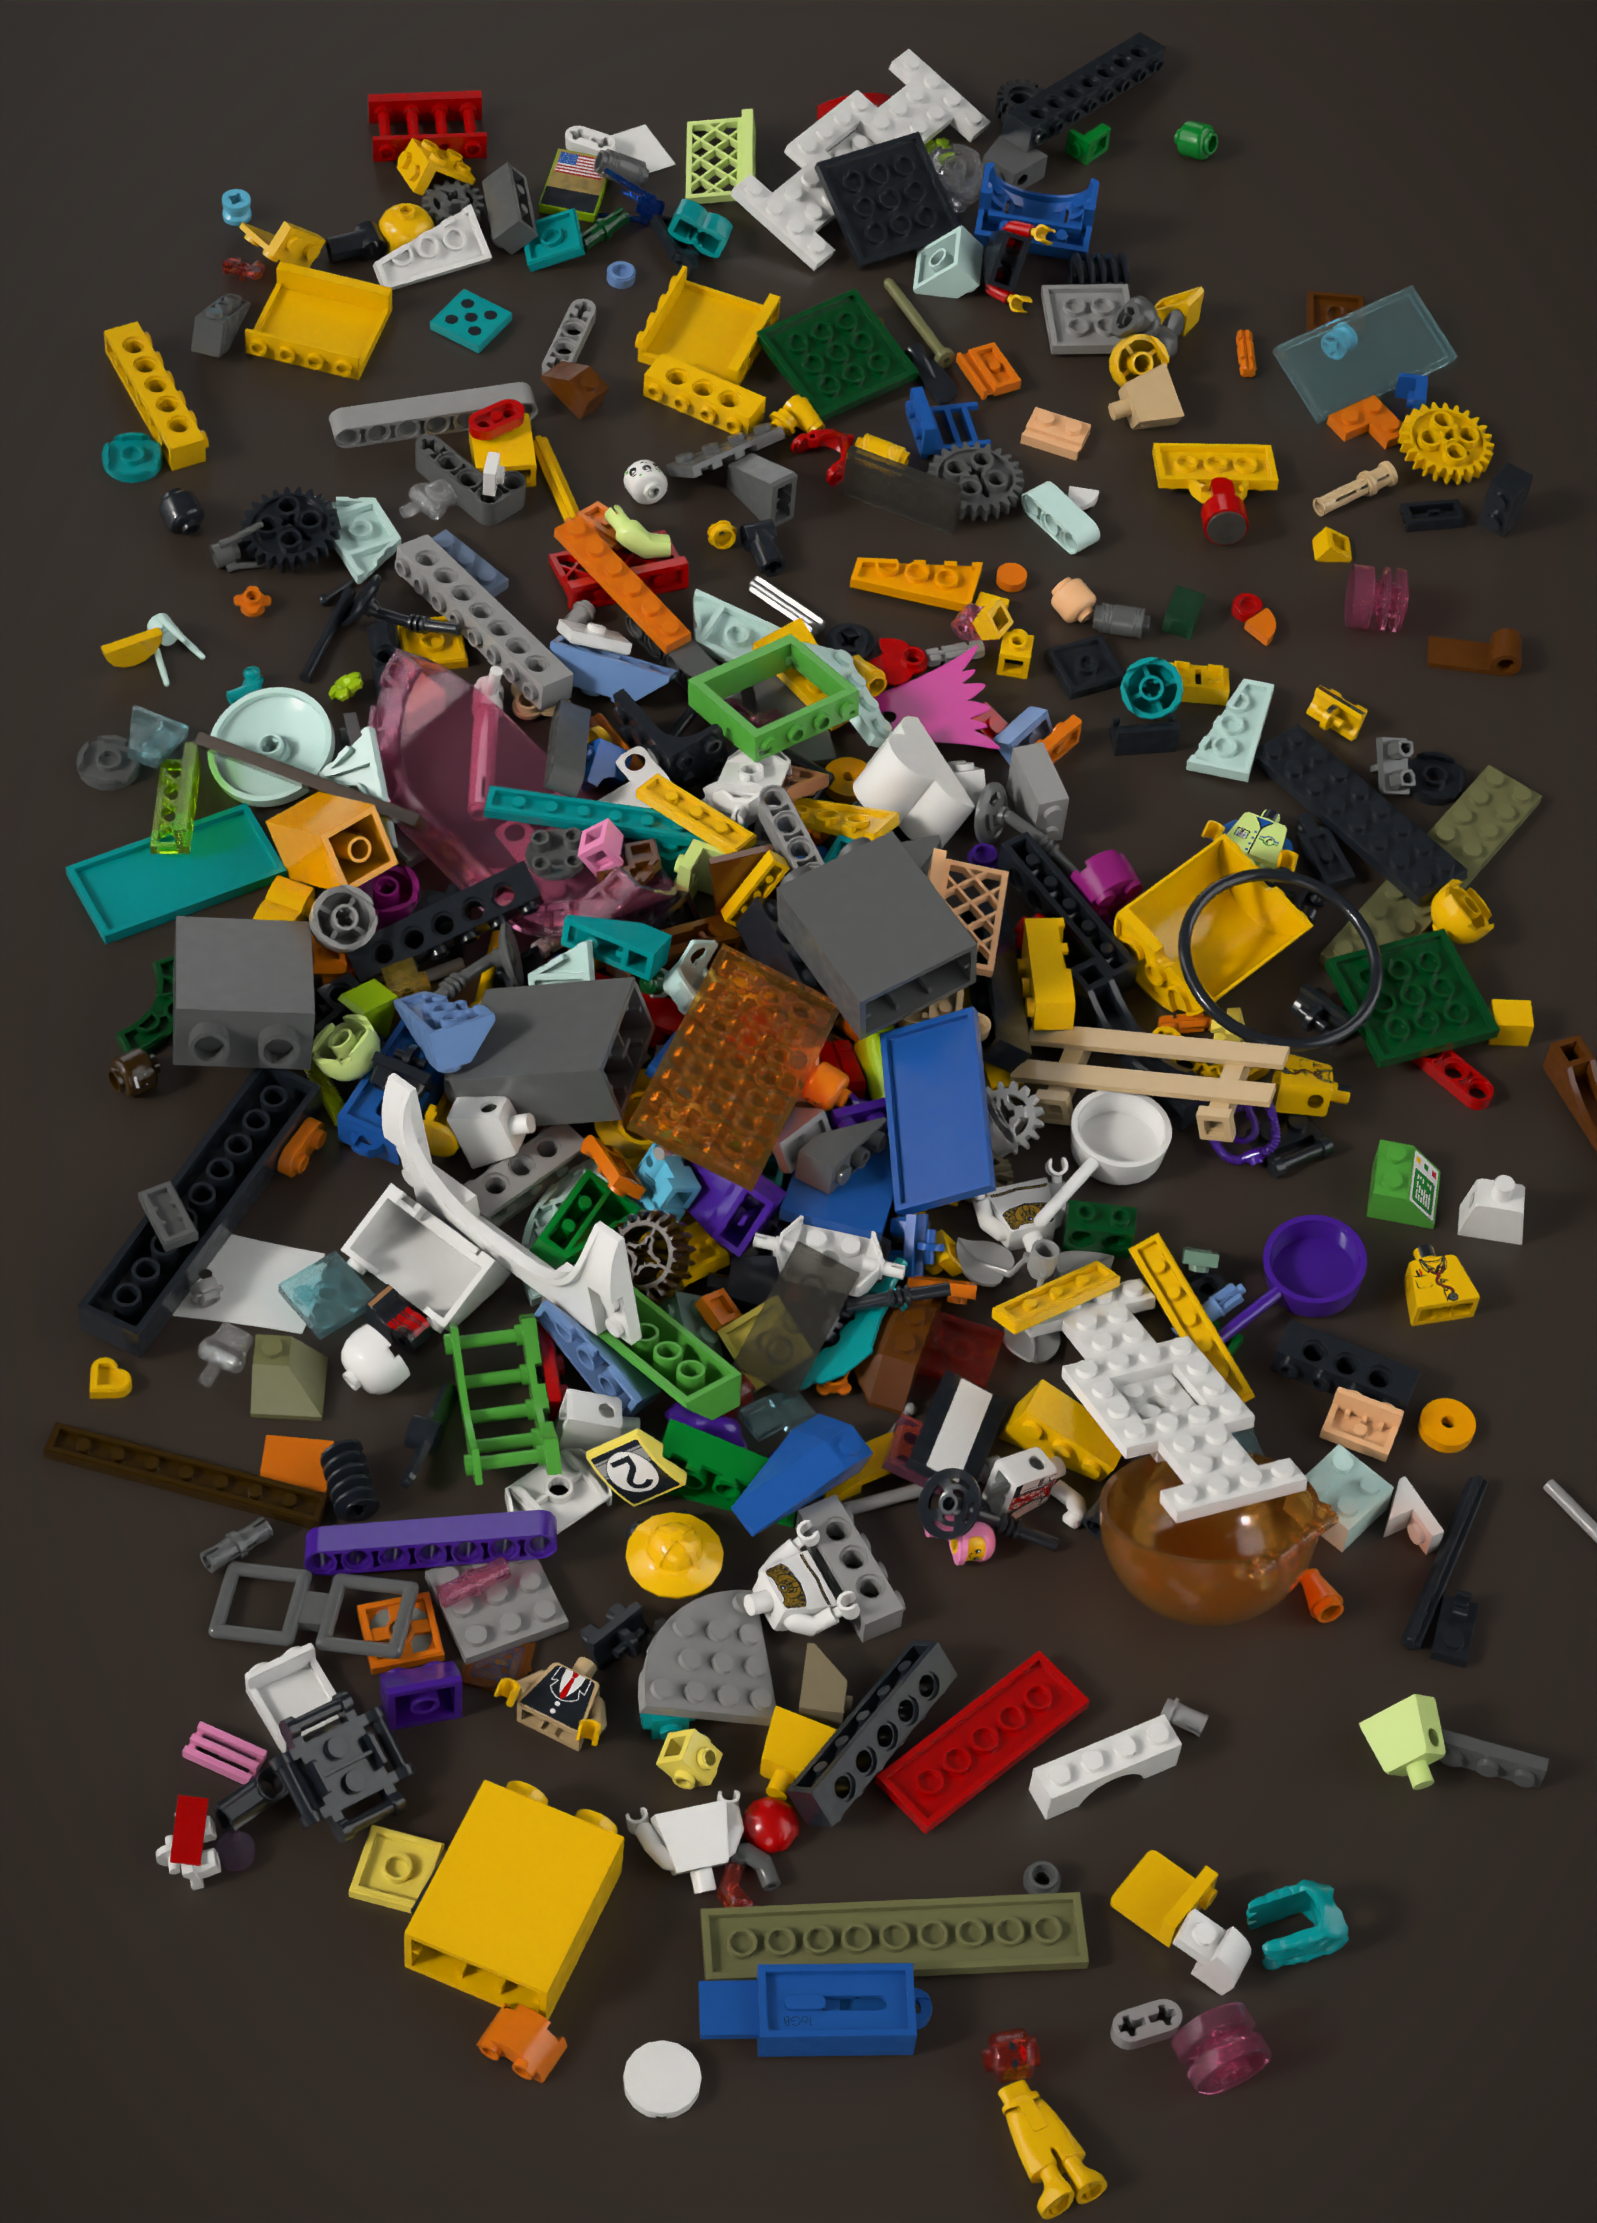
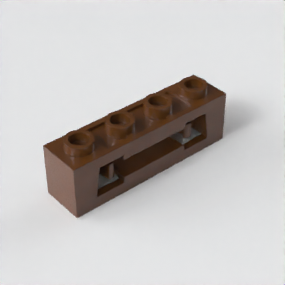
(704, 929)

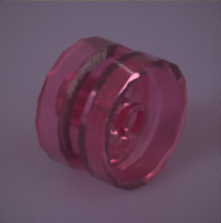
(1221, 2049)

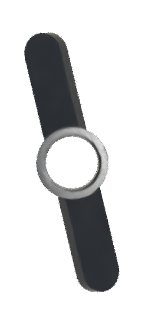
(426, 1431)

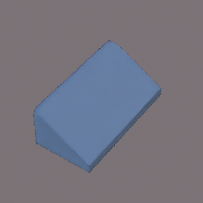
(1024, 730)

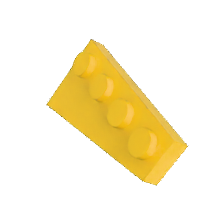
(845, 819)

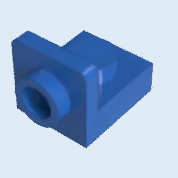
(1413, 388)

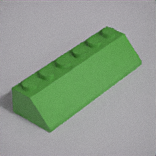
(679, 1362)

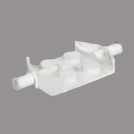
(744, 779)
(850, 1250)
(584, 1486)

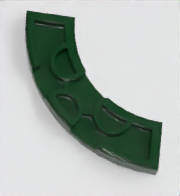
(157, 1023)

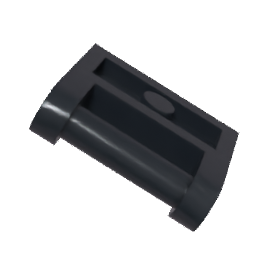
(1295, 1131)

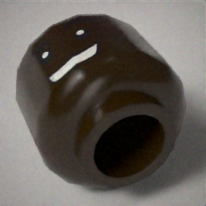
(133, 1072)

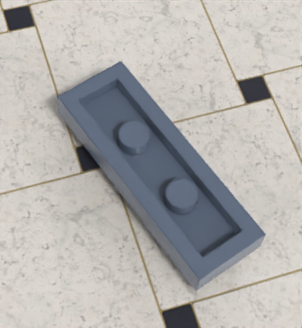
(476, 566)

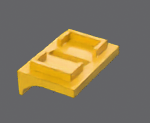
(1213, 687)

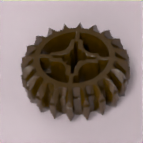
(665, 1245)

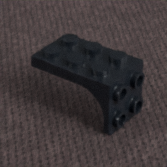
(683, 759)

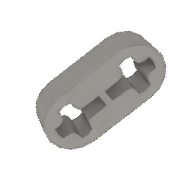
(1144, 2016)

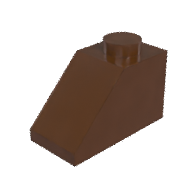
(576, 387)

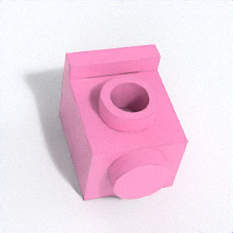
(601, 846)

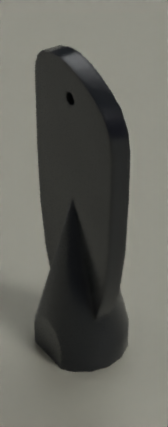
(932, 375)

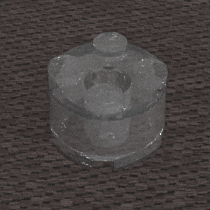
(959, 173)

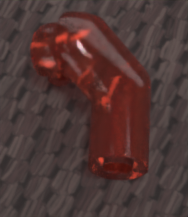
(729, 1890)

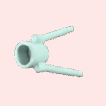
(170, 635)

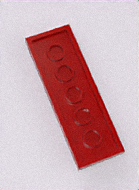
(982, 1742)

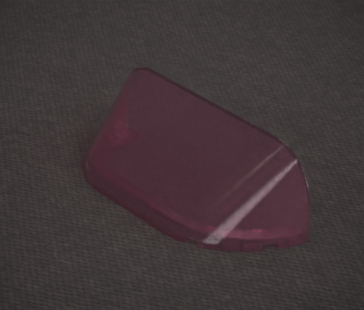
(438, 758)

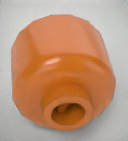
(826, 1087)

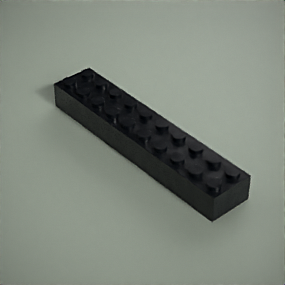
(217, 1189)

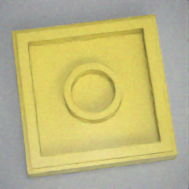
(394, 1868)

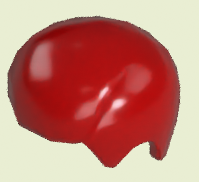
(770, 1824)

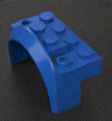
(1036, 210)

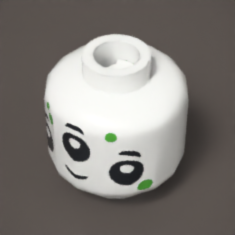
(645, 482)

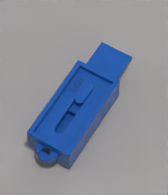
(362, 1114)
(818, 2009)

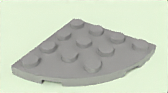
(709, 1664)

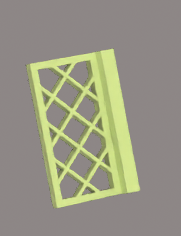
(742, 140)

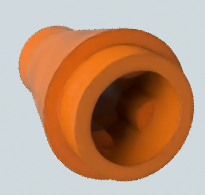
(1321, 1597)

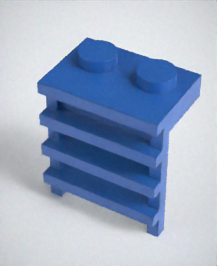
(925, 427)

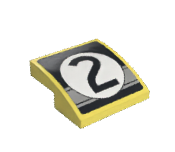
(635, 1467)

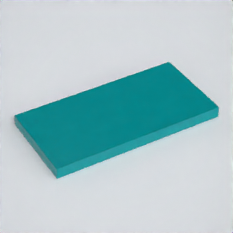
(140, 890)

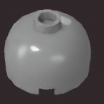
(343, 919)

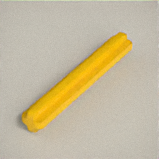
(555, 477)

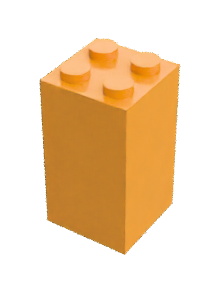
(332, 841)

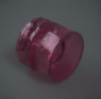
(1376, 598)

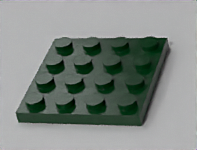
(837, 354)
(1423, 1003)

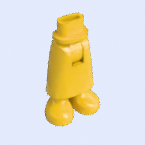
(1048, 2151)

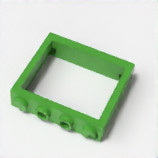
(711, 687)

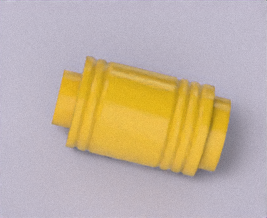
(883, 448)

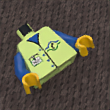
(1259, 838)

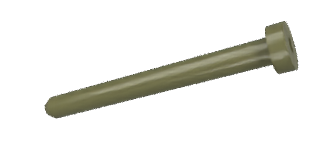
(943, 356)

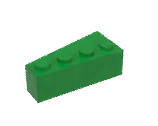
(714, 1467)

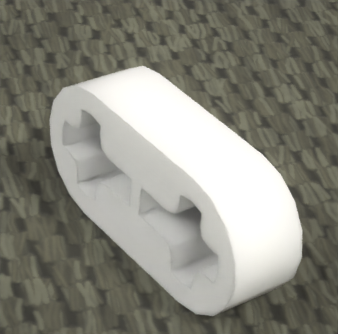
(588, 140)

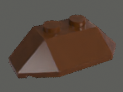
(897, 1351)

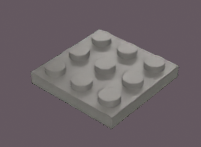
(1082, 316)
(505, 1614)

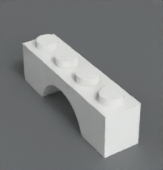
(1071, 1778)

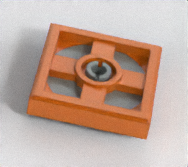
(423, 1637)

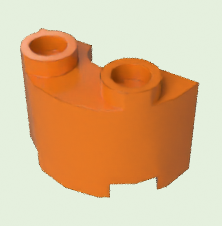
(524, 2040)

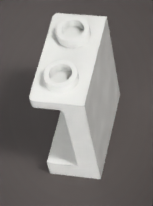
(290, 1688)

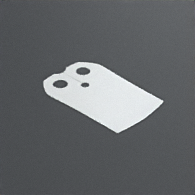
(250, 1280)

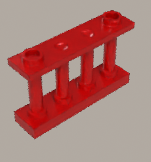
(427, 108)

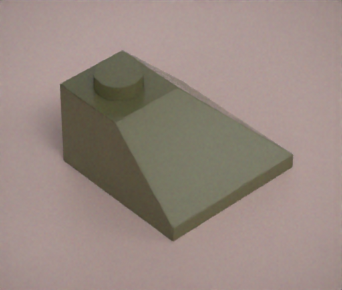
(287, 1379)

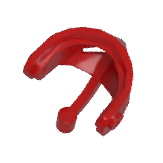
(826, 438)

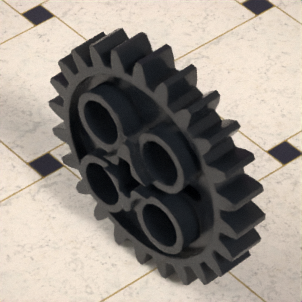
(293, 531)

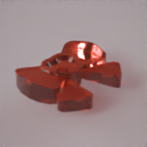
(243, 269)

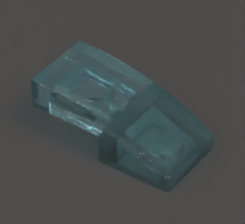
(774, 1414)

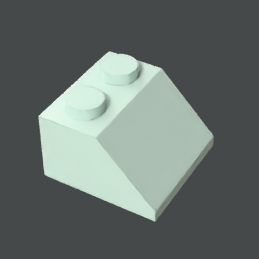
(949, 265)

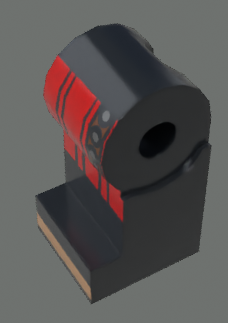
(397, 1320)

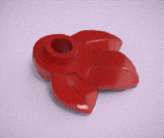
(899, 660)

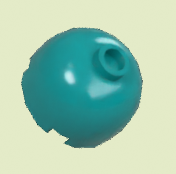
(1152, 688)

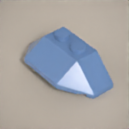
(608, 672)

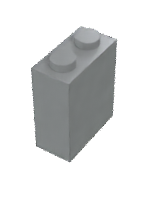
(1037, 790)

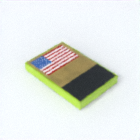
(573, 185)

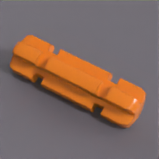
(1246, 353)
(1185, 1023)

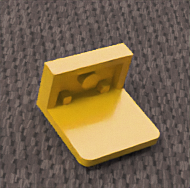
(424, 158)
(289, 244)
(1162, 1895)

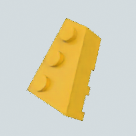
(1061, 1429)

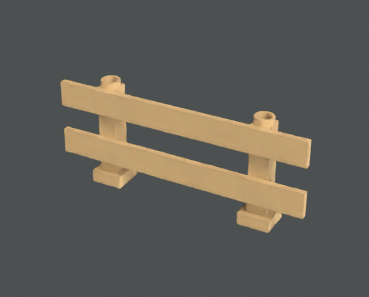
(1224, 1093)

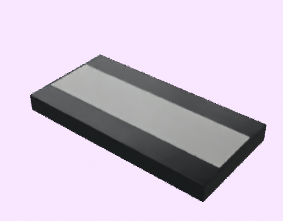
(957, 1429)

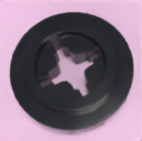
(851, 634)

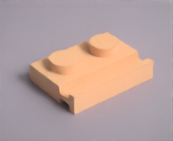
(1055, 433)

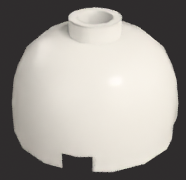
(371, 1362)

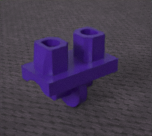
(857, 1111)

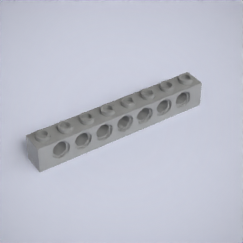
(484, 622)

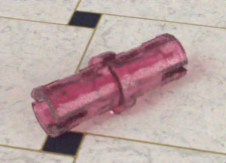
(473, 1582)

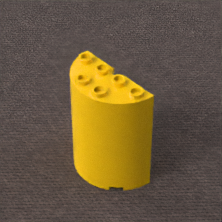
(1229, 940)

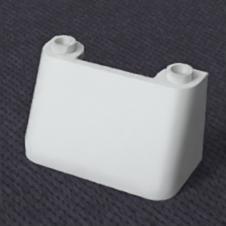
(423, 1259)

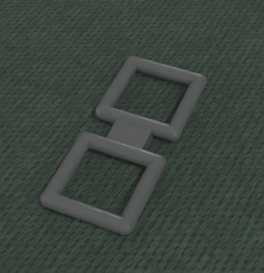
(314, 1610)

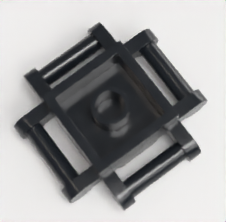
(342, 1767)

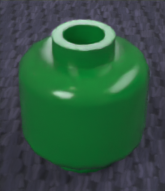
(1196, 140)

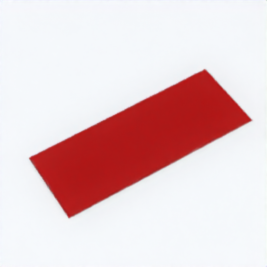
(189, 1830)

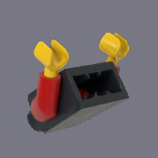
(1005, 259)

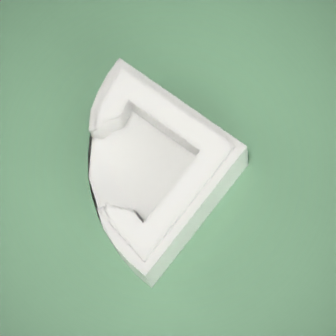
(1083, 497)

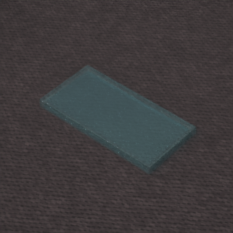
(1364, 353)

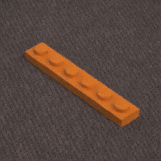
(622, 584)

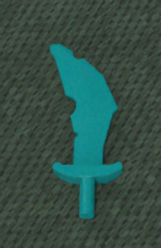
(855, 1339)

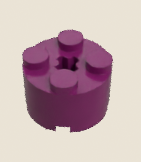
(1107, 882)
(393, 894)

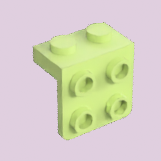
(694, 868)

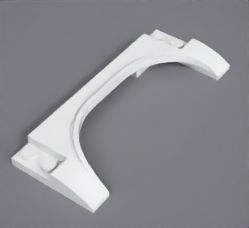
(593, 1291)

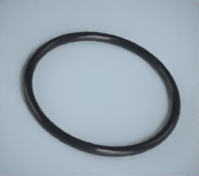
(1309, 884)

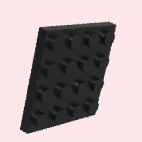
(887, 199)

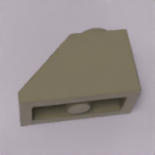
(823, 1690)

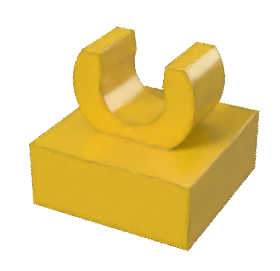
(945, 1259)

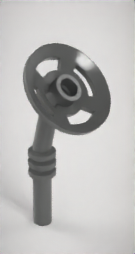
(999, 815)
(503, 956)

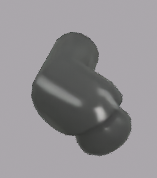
(761, 1862)

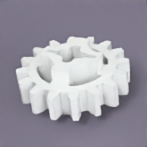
(1021, 1114)

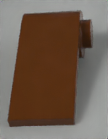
(1498, 657)

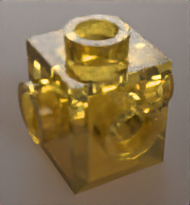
(404, 978)

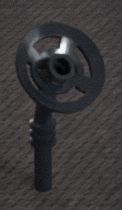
(368, 605)
(890, 1298)
(961, 1508)

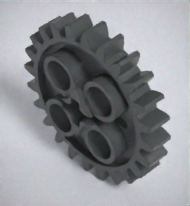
(986, 477)

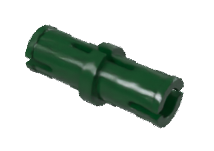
(604, 228)

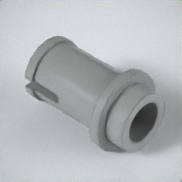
(581, 612)
(1184, 1716)

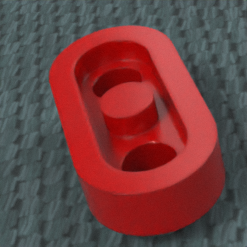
(496, 419)

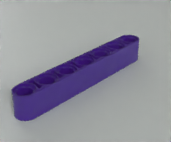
(430, 1542)

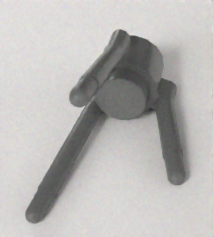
(227, 551)

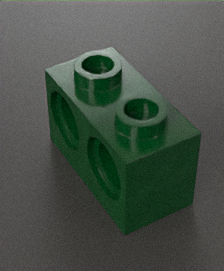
(1099, 1228)

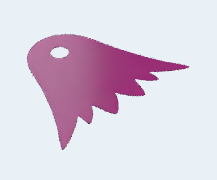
(942, 703)

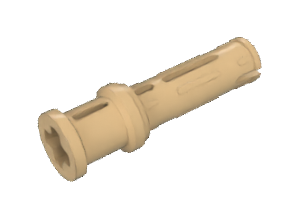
(1366, 484)

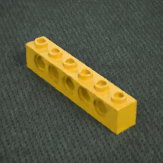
(155, 395)

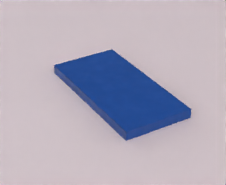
(937, 1112)
(851, 1208)

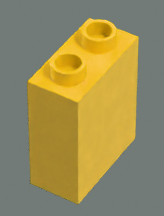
(515, 1898)

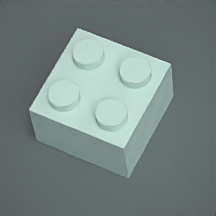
(1352, 1491)

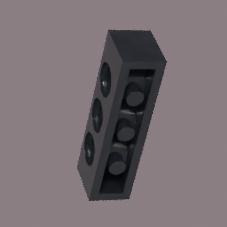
(1336, 1356)

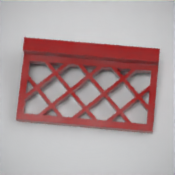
(657, 575)

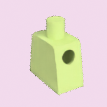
(1407, 1738)

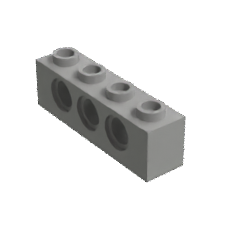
(541, 1163)
(831, 1556)

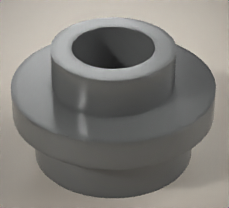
(1043, 1870)

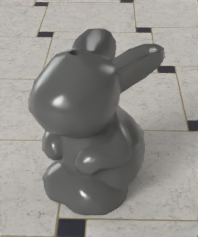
(1141, 317)

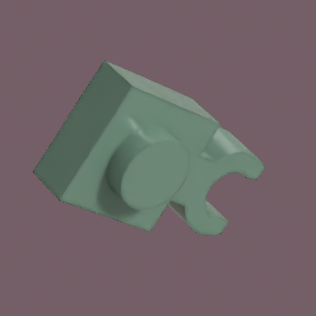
(1199, 1259)

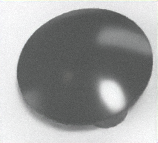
(554, 854)

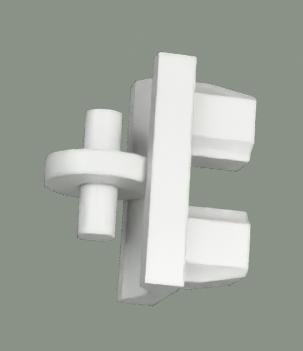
(209, 1863)

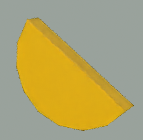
(133, 649)

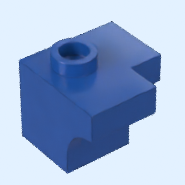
(602, 765)

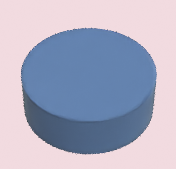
(621, 275)

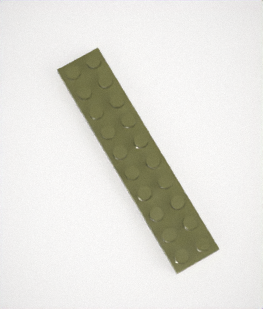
(1470, 833)
(931, 1933)

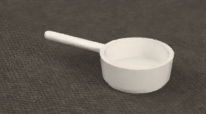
(1113, 1140)

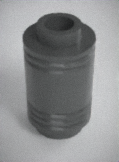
(624, 165)
(1121, 620)

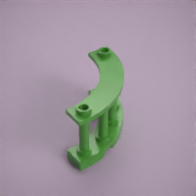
(542, 1438)

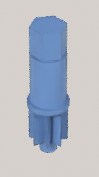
(1222, 1302)

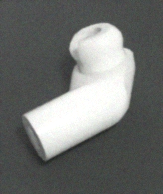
(1073, 1501)

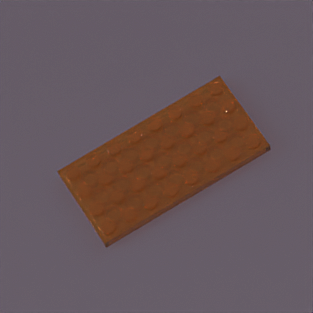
(735, 1068)

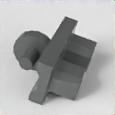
(1392, 766)

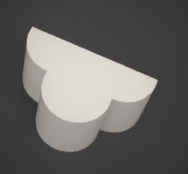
(915, 781)

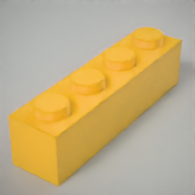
(758, 883)

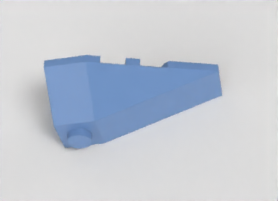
(443, 1029)
(597, 1361)

